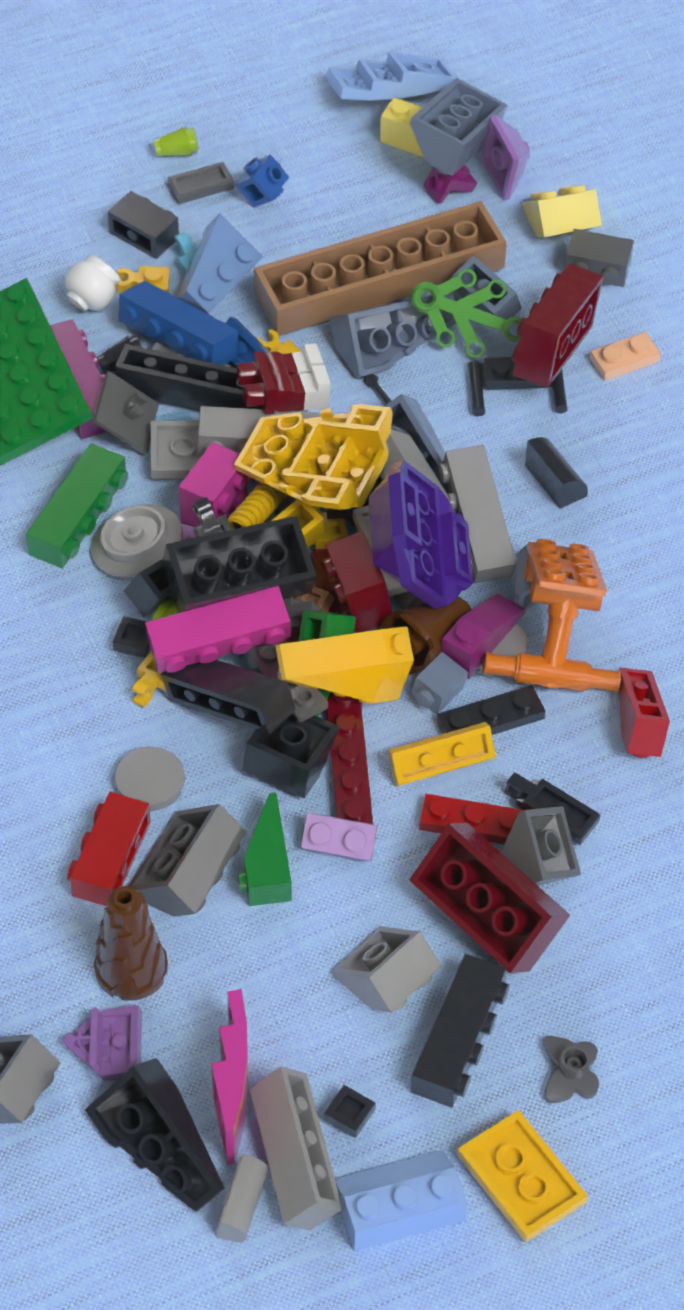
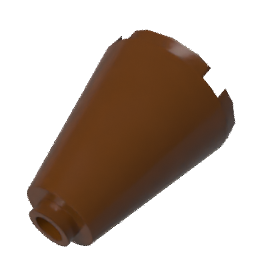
(426, 628)

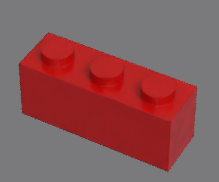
(109, 848)

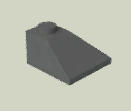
(542, 845)

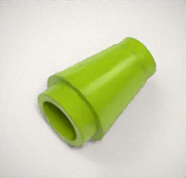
(177, 143)

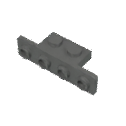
(306, 700)

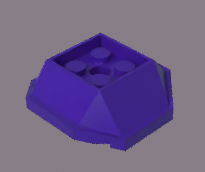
(419, 536)

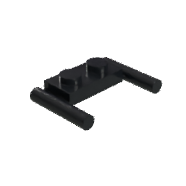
(498, 374)

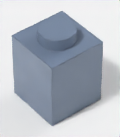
(439, 683)

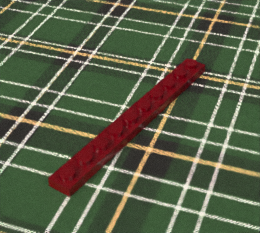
(349, 748)

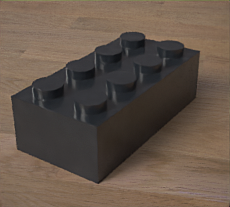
(239, 564)

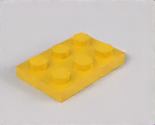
(522, 1175)

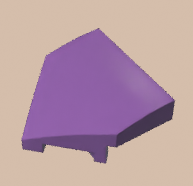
(109, 1041)

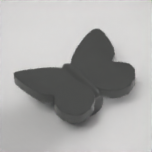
(571, 1068)

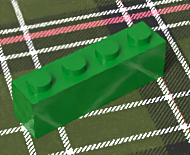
(76, 506)

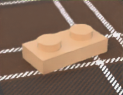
(625, 356)

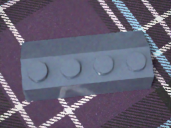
(454, 125)

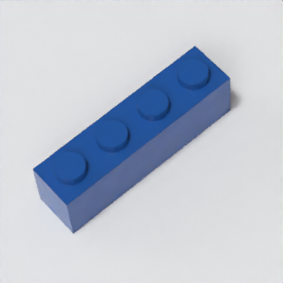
(177, 324)

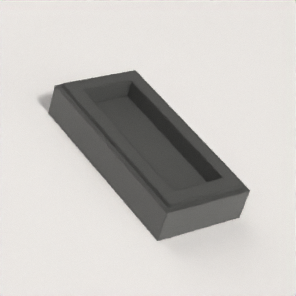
(200, 182)

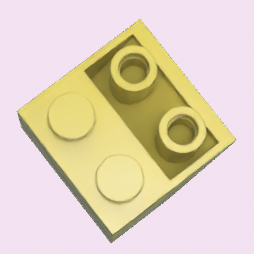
(562, 212)

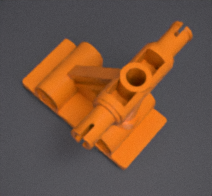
(567, 582)

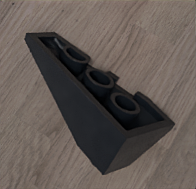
(154, 1126)

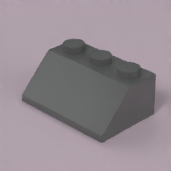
(188, 859)

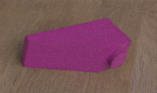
(481, 631)

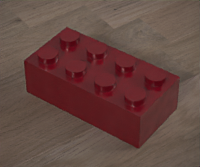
(556, 325)
(489, 897)

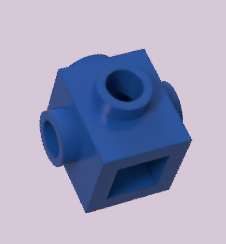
(262, 180)

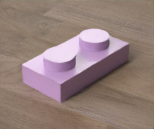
(339, 836)

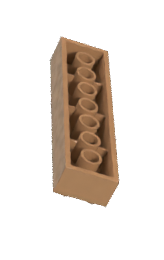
(376, 267)

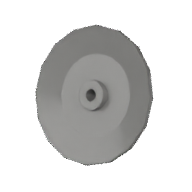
(134, 539)

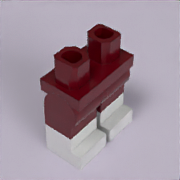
(285, 381)

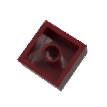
(357, 581)

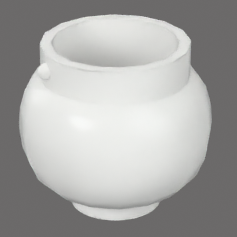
(91, 284)

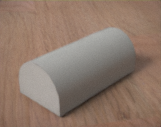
(242, 1199)

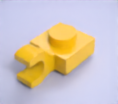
(148, 681)

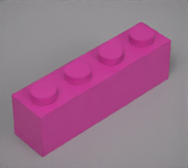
(218, 630)

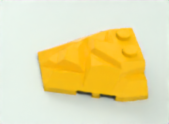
(320, 458)

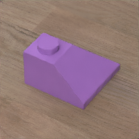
(504, 155)

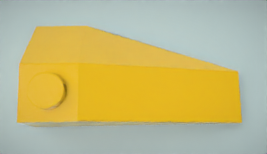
(353, 665)

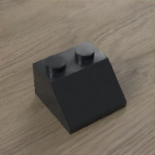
(291, 754)

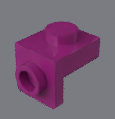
(440, 184)

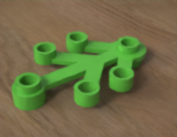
(462, 310)

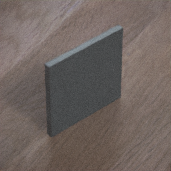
(126, 412)

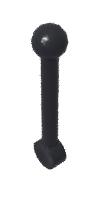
(372, 381)

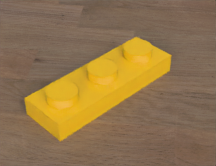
(441, 753)

